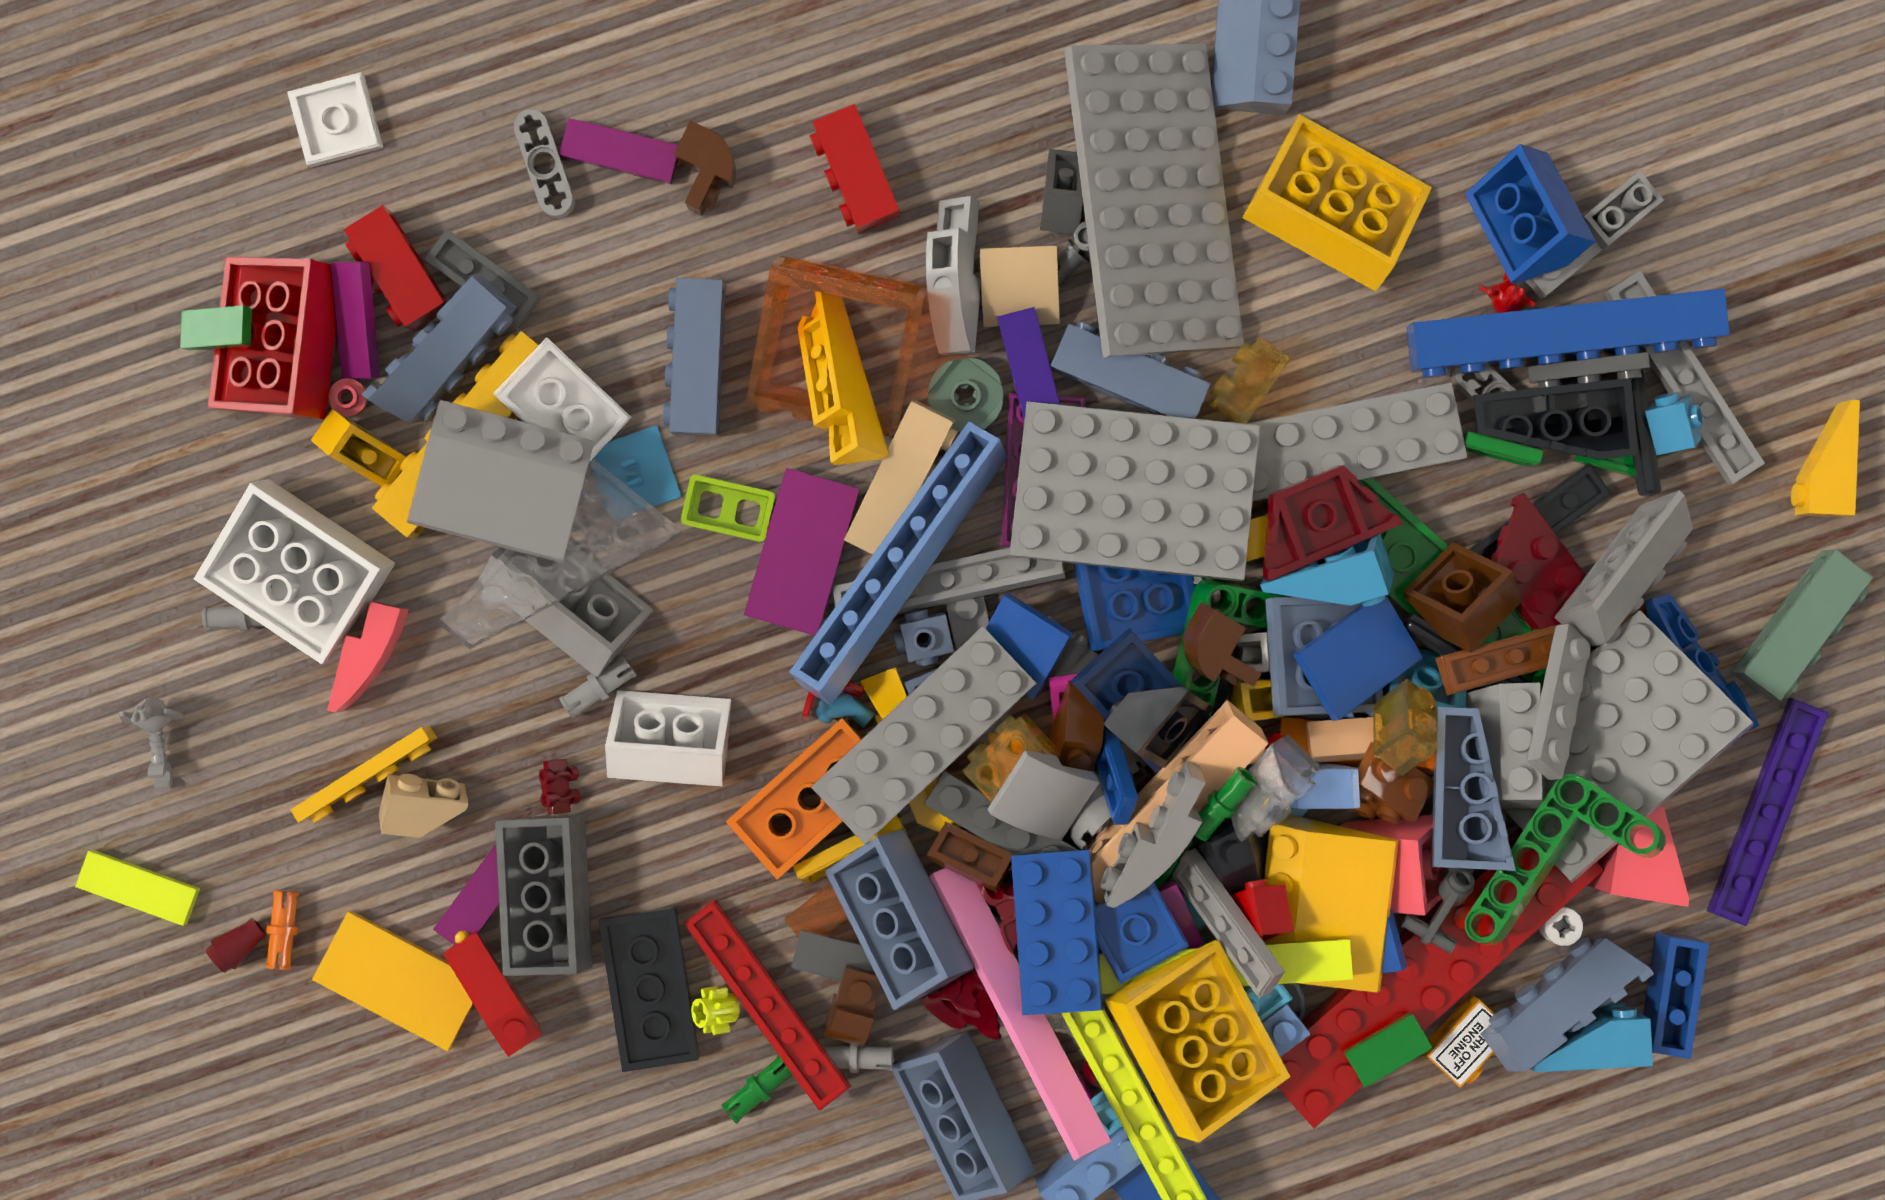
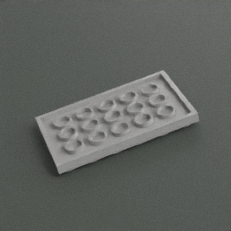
(1135, 491)
(1639, 733)

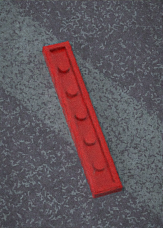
(767, 1005)

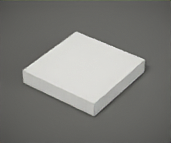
(335, 120)

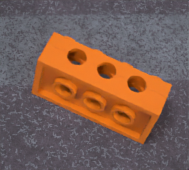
(783, 795)

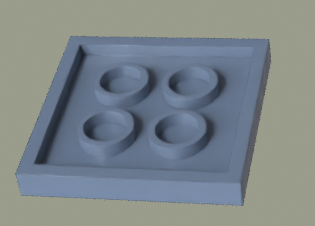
(1290, 626)

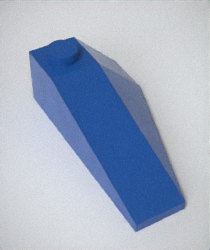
(1674, 623)

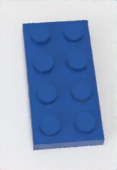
(1057, 932)

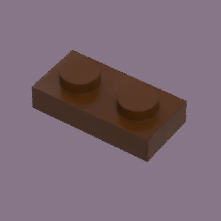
(970, 857)

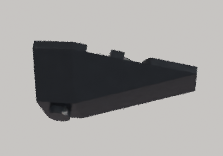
(1232, 859)

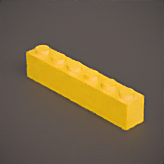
(396, 497)

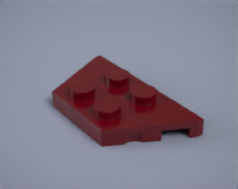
(1320, 519)
(1540, 563)

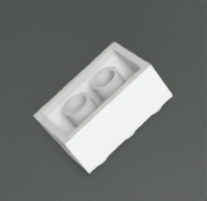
(668, 738)

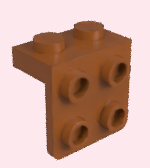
(1388, 793)

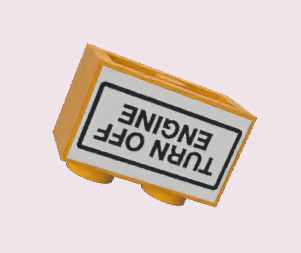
(1458, 1043)

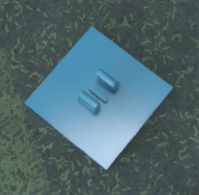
(642, 465)

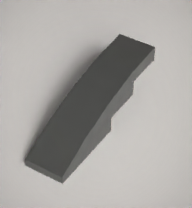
(828, 955)

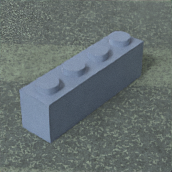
(697, 357)
(1136, 380)

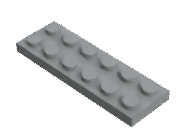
(1365, 436)
(923, 735)

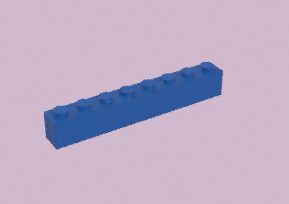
(1567, 331)

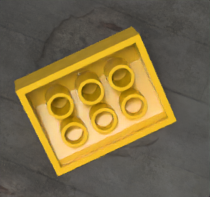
(1338, 203)
(1335, 890)
(1198, 1041)

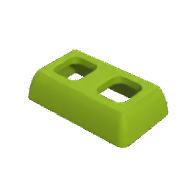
(732, 495)

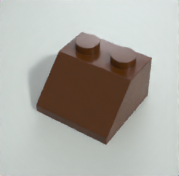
(1464, 596)

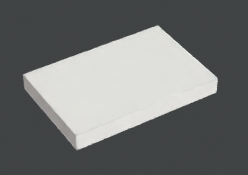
(561, 397)

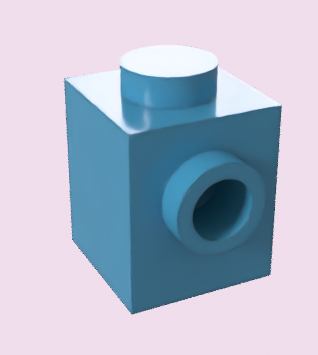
(1674, 423)

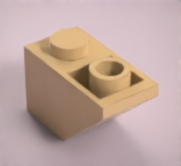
(419, 805)

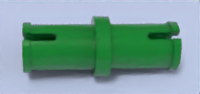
(1223, 802)
(757, 1089)

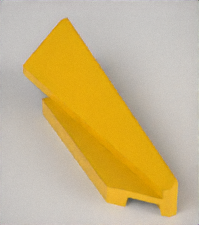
(838, 384)
(887, 693)

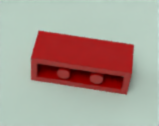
(854, 169)
(395, 269)

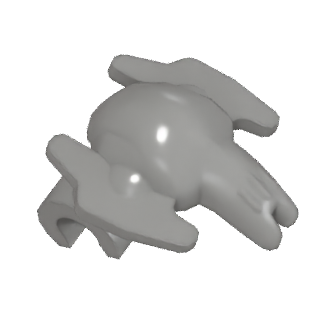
(153, 717)

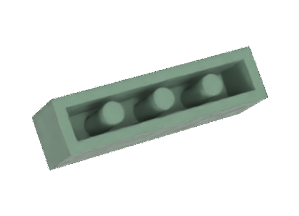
(1802, 625)

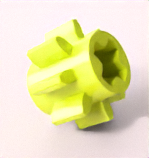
(715, 1010)

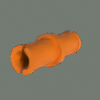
(282, 929)

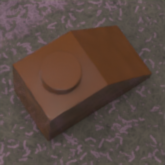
(1077, 730)

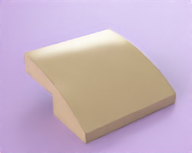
(1018, 281)

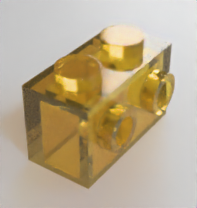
(1250, 381)
(1405, 727)
(994, 763)

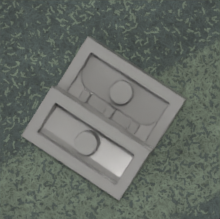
(1043, 795)

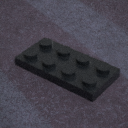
(649, 989)

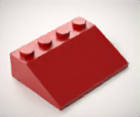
(291, 339)

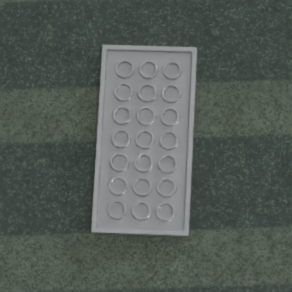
(1153, 198)

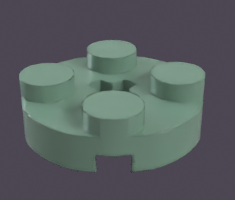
(962, 374)

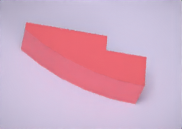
(366, 655)

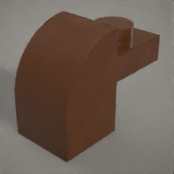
(711, 158)
(1209, 647)
(853, 1007)

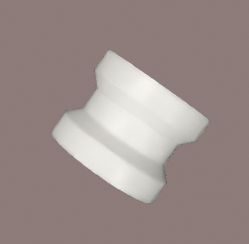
(1551, 928)

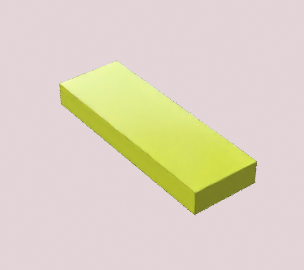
(137, 887)

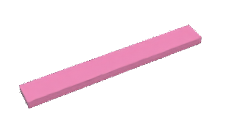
(1029, 1033)

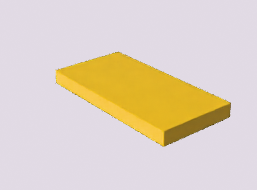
(395, 980)

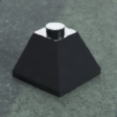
(1157, 721)

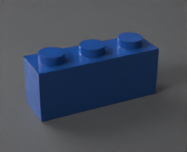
(1675, 992)

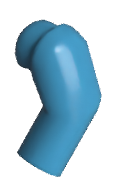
(845, 706)

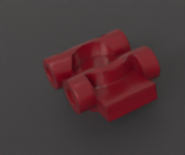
(555, 786)

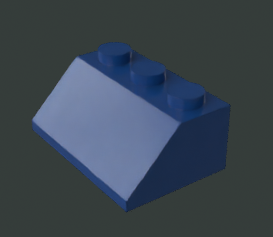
(1529, 215)

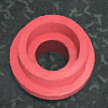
(358, 402)

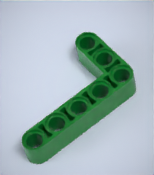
(1231, 604)
(1551, 848)

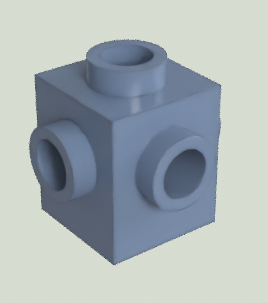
(937, 641)

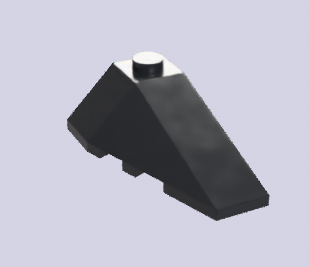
(1573, 418)

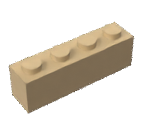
(901, 474)

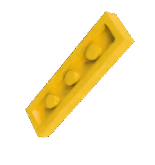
(351, 785)

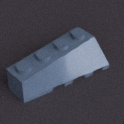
(443, 352)
(1466, 804)
(1561, 1002)

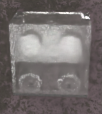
(1282, 778)

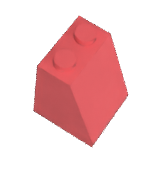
(1414, 878)
(1644, 878)

